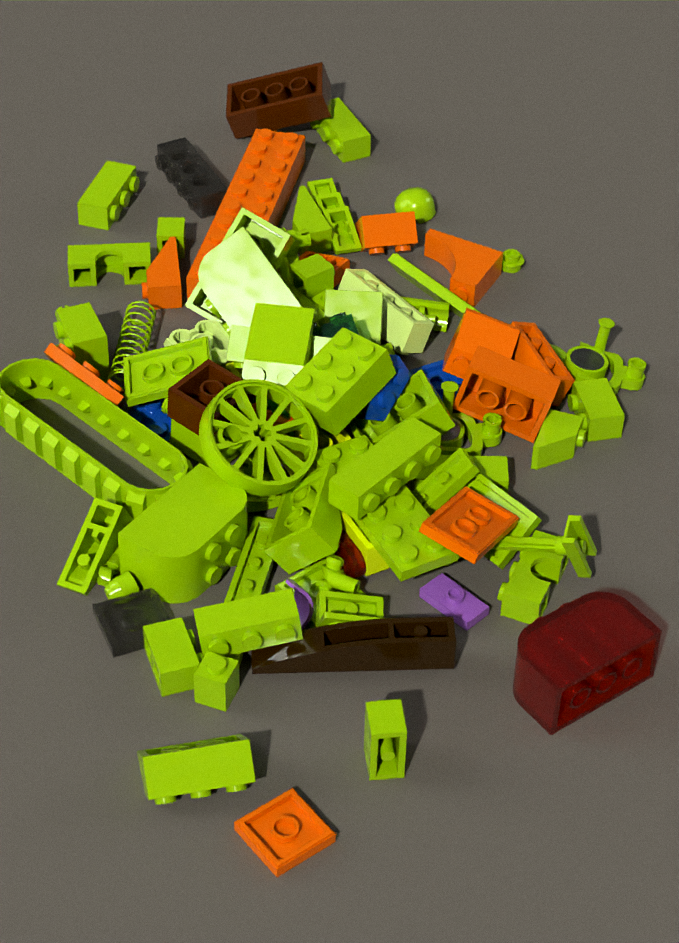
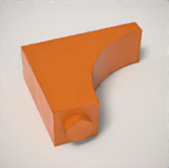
(471, 265)

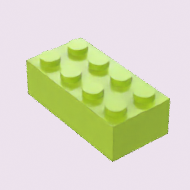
(269, 237)

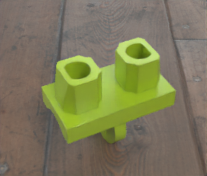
(435, 311)

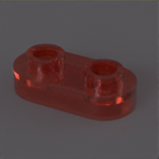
(354, 562)

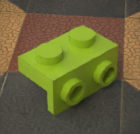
(346, 607)

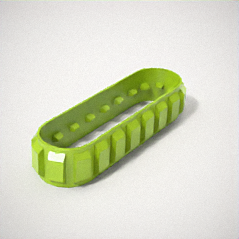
(49, 381)

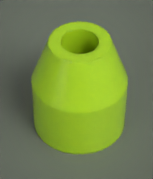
(121, 586)

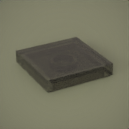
(124, 619)

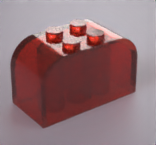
(582, 658)

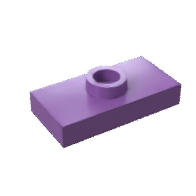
(454, 601)

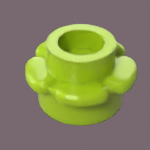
(512, 261)

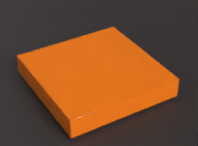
(284, 832)

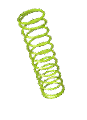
(146, 343)

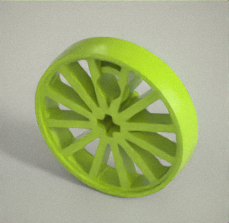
(258, 437)

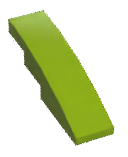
(337, 215)

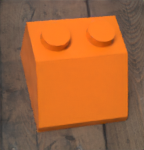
(387, 232)
(478, 330)

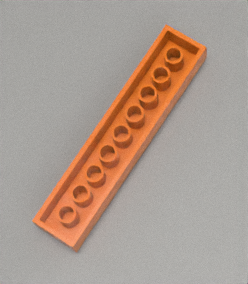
(259, 185)

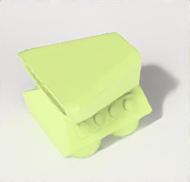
(213, 329)

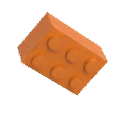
(509, 389)

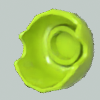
(416, 200)

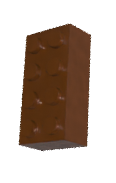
(279, 100)

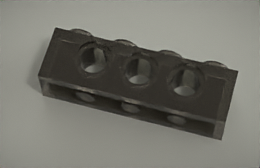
(191, 176)

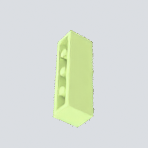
(401, 322)

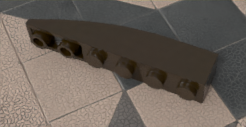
(364, 646)

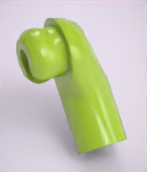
(336, 578)

